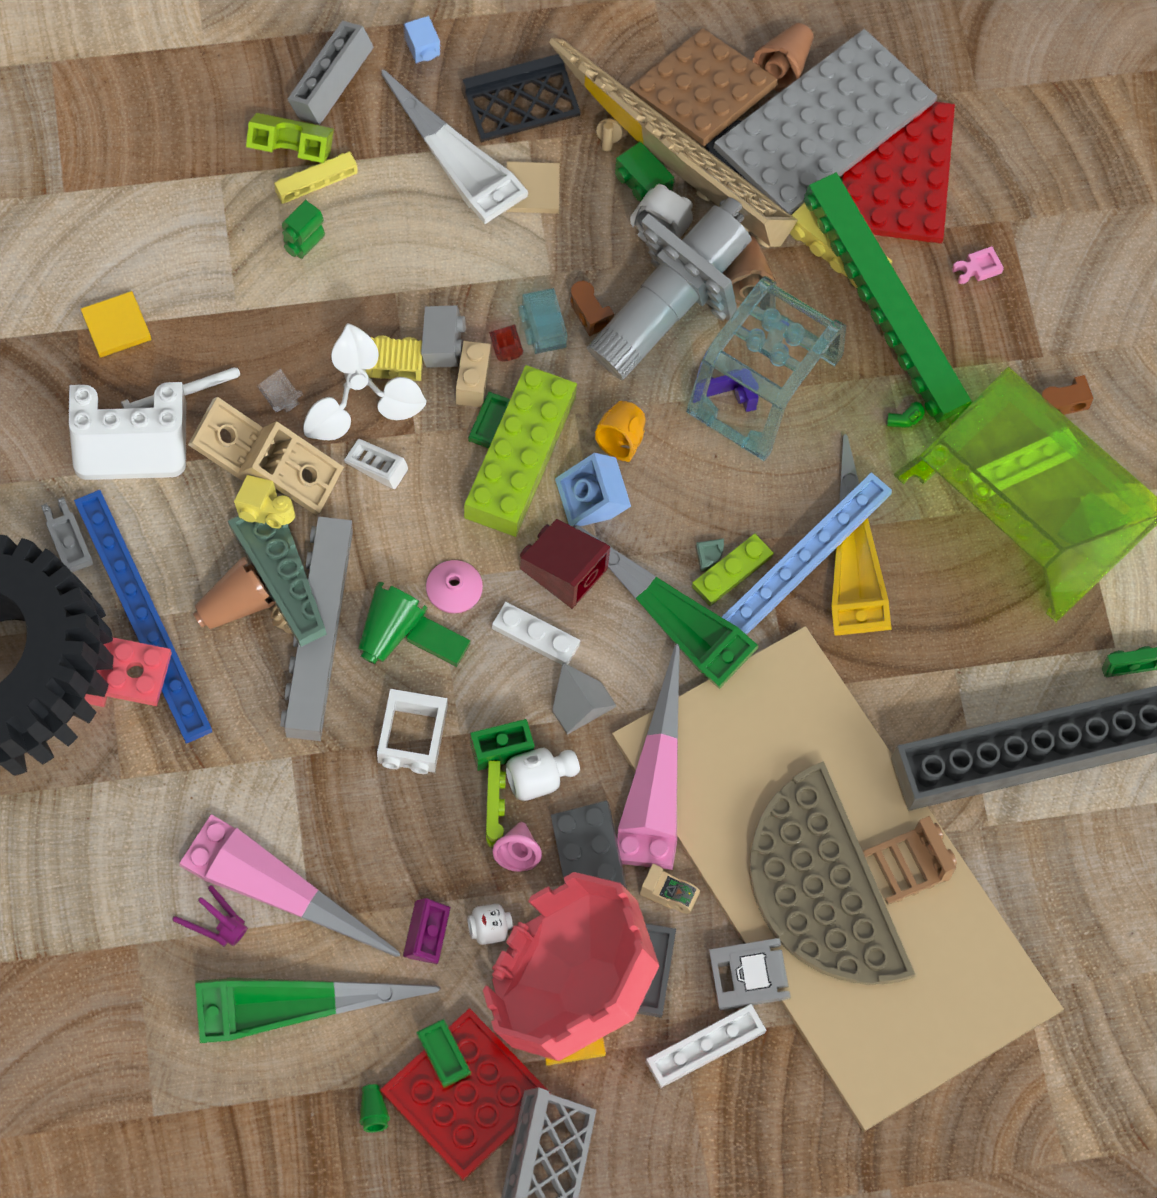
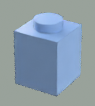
(422, 39)

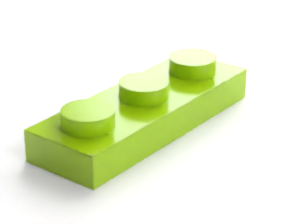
(732, 570)

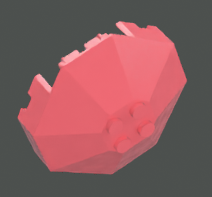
(572, 968)

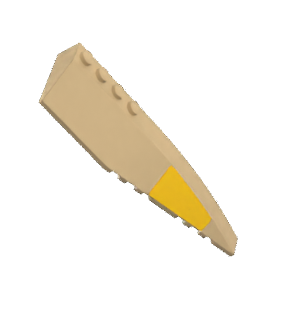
(679, 151)

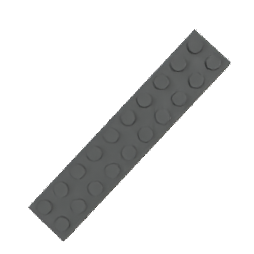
(1027, 748)

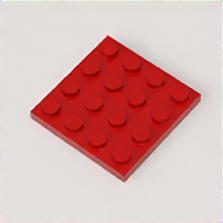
(473, 1114)

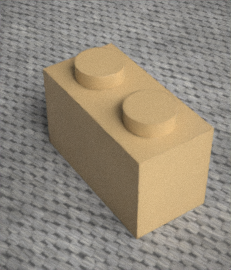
(473, 374)

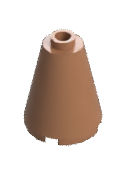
(785, 54)
(748, 270)
(233, 597)

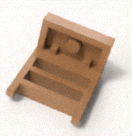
(929, 853)

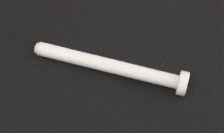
(189, 388)

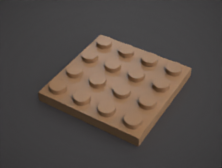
(703, 86)

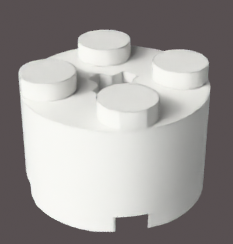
(665, 207)

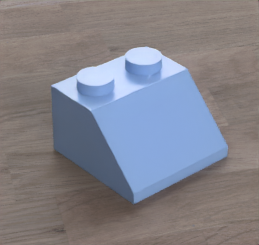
(593, 490)

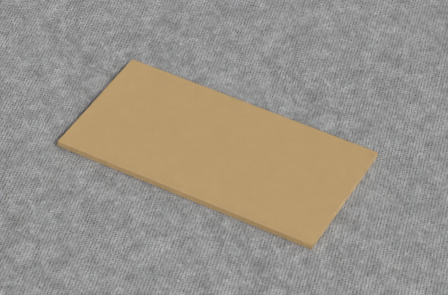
(971, 974)

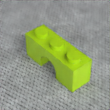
(273, 132)

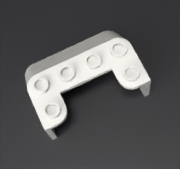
(128, 440)

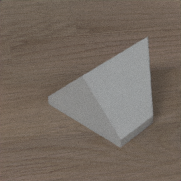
(579, 699)

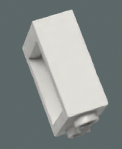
(415, 704)

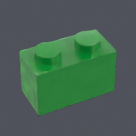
(642, 171)
(500, 743)

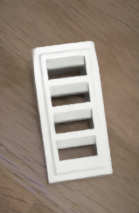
(389, 475)

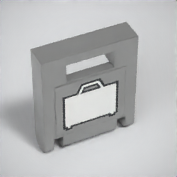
(754, 973)

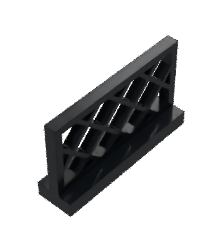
(509, 79)

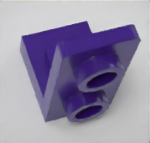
(743, 395)

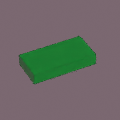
(488, 419)
(439, 641)
(443, 1053)

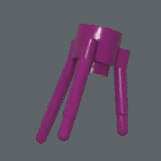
(230, 929)

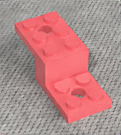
(143, 689)

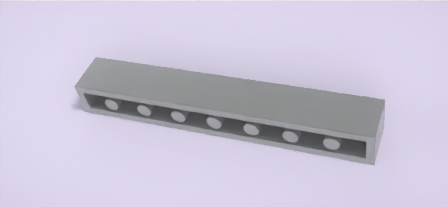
(314, 660)

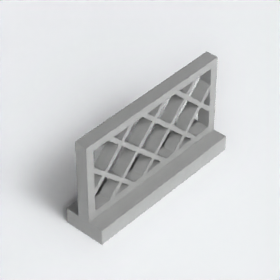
(527, 1146)

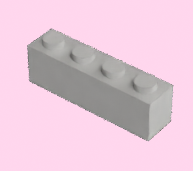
(330, 72)

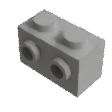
(442, 336)

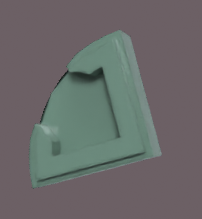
(709, 553)

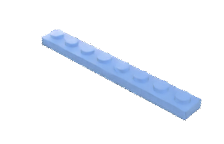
(808, 553)

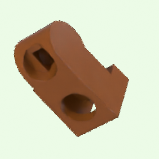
(588, 309)
(1070, 398)

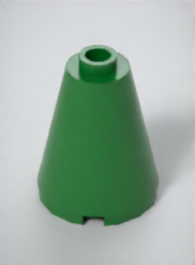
(388, 622)

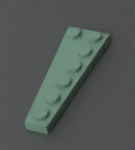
(283, 575)

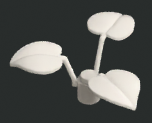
(352, 356)

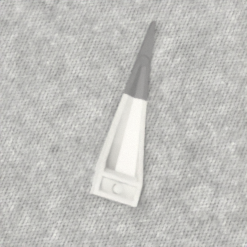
(477, 177)

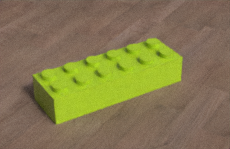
(520, 451)

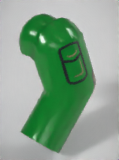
(908, 418)

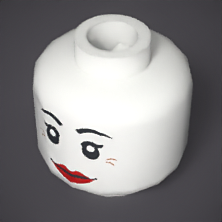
(489, 924)

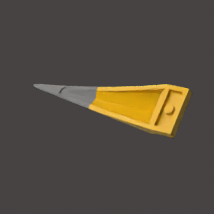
(858, 586)

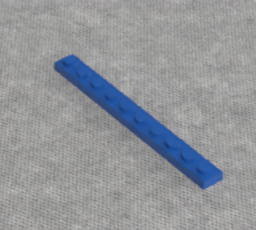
(141, 612)

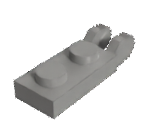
(67, 537)

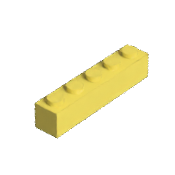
(315, 177)

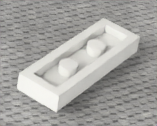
(535, 634)

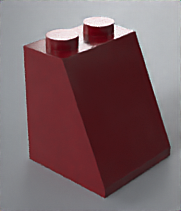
(565, 561)

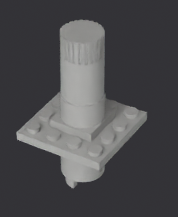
(683, 275)

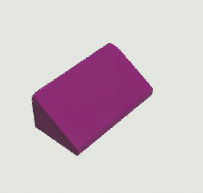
(426, 931)

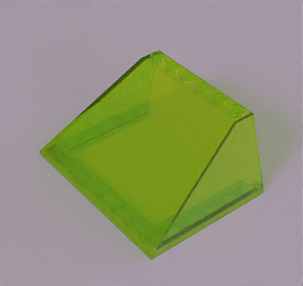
(1040, 486)

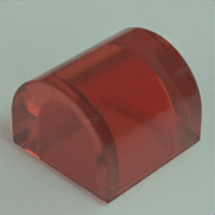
(506, 343)

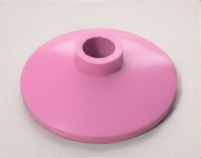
(454, 598)

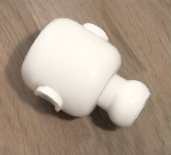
(539, 772)

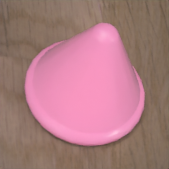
(517, 850)

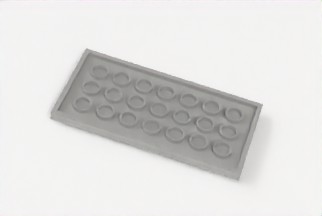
(825, 121)

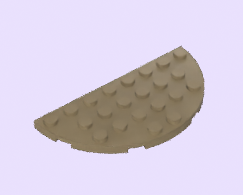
(820, 888)

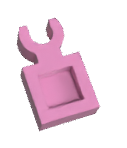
(981, 264)

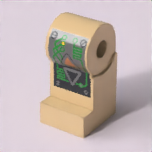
(669, 890)

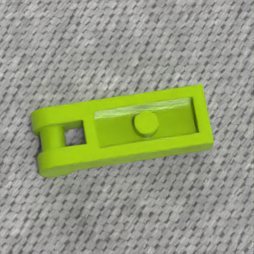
(495, 806)

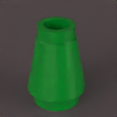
(373, 1109)

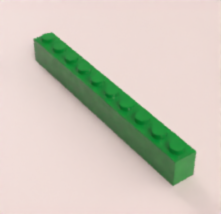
(886, 298)

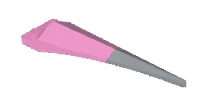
(650, 814)
(241, 865)

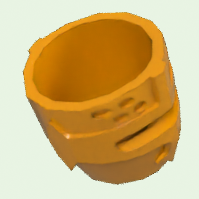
(621, 426)

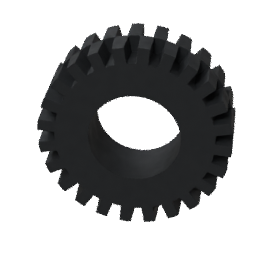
(58, 656)

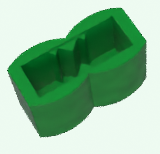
(303, 230)

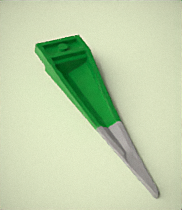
(702, 636)
(251, 1006)

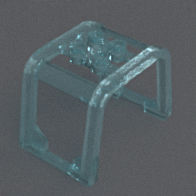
(827, 346)

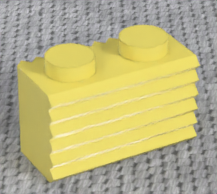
(397, 358)

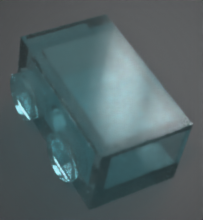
(544, 321)

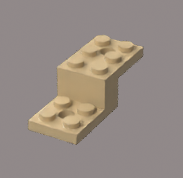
(267, 454)

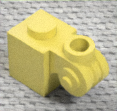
(259, 503)

